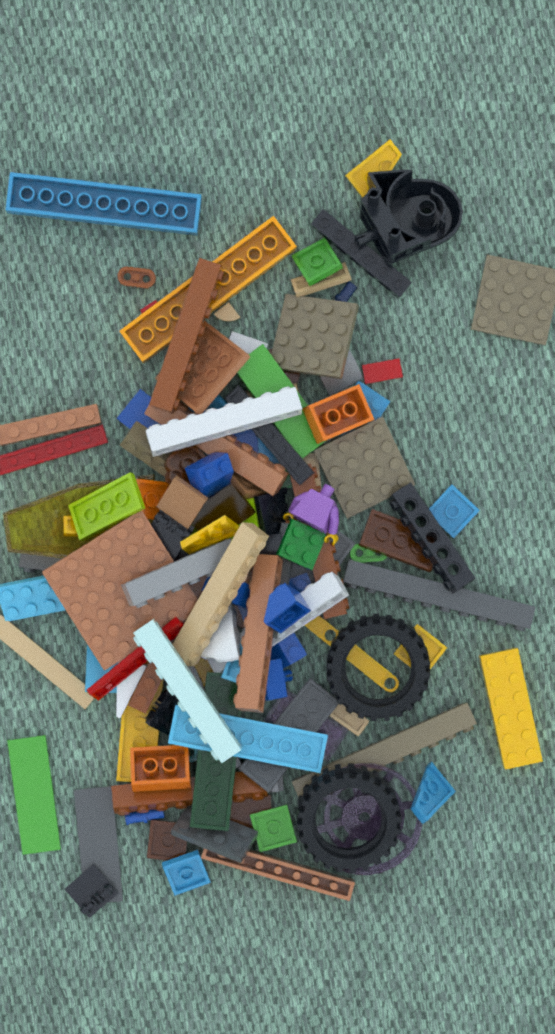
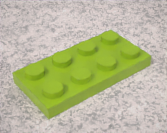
(106, 506)

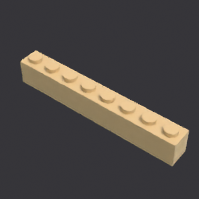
(219, 592)

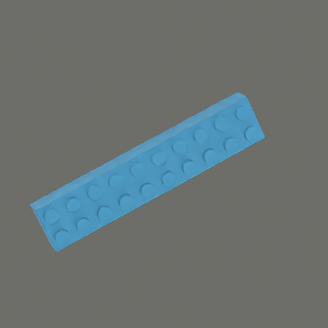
(103, 203)

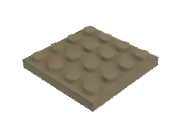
(515, 300)
(314, 335)
(363, 466)

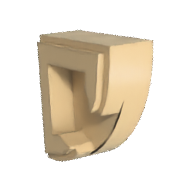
(227, 313)

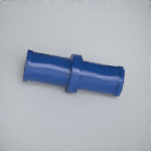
(135, 817)

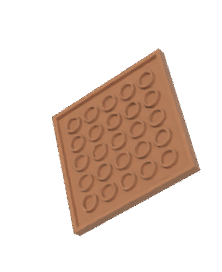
(92, 592)

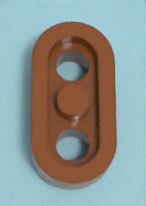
(136, 277)

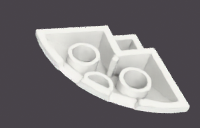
(225, 641)

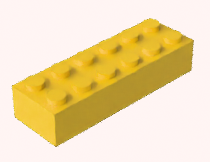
(510, 708)

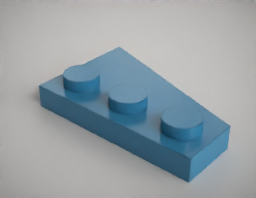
(431, 793)

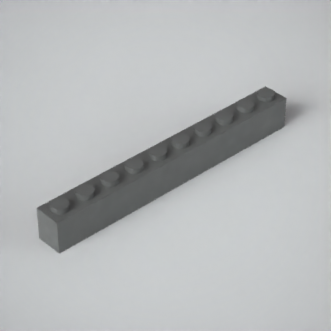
(435, 593)

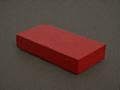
(382, 371)

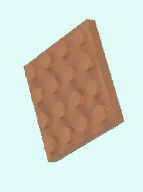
(212, 369)

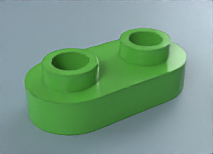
(368, 555)

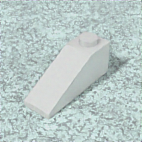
(126, 689)

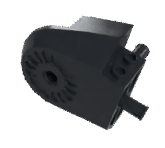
(407, 214)

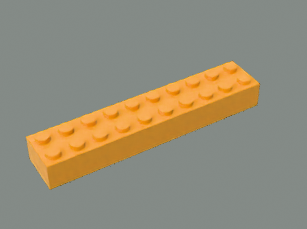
(241, 267)

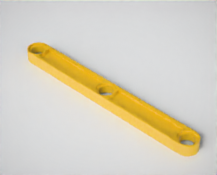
(356, 655)

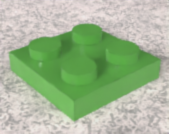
(317, 261)
(273, 828)

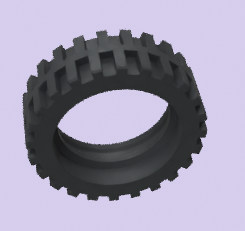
(392, 705)
(356, 856)

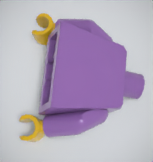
(317, 511)

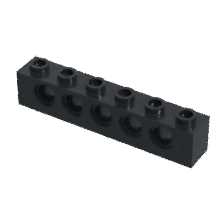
(362, 256)
(431, 527)

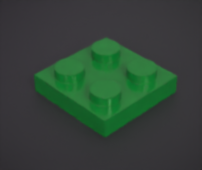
(301, 544)

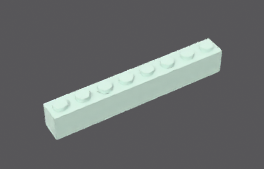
(187, 690)

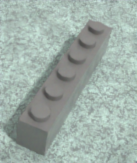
(174, 575)

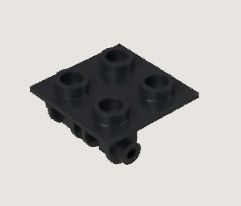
(170, 532)
(163, 716)
(91, 891)

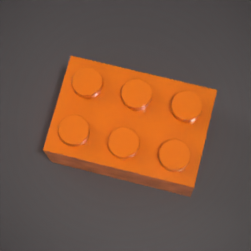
(338, 414)
(160, 768)

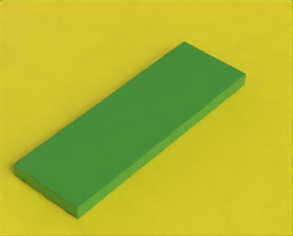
(264, 375)
(34, 794)

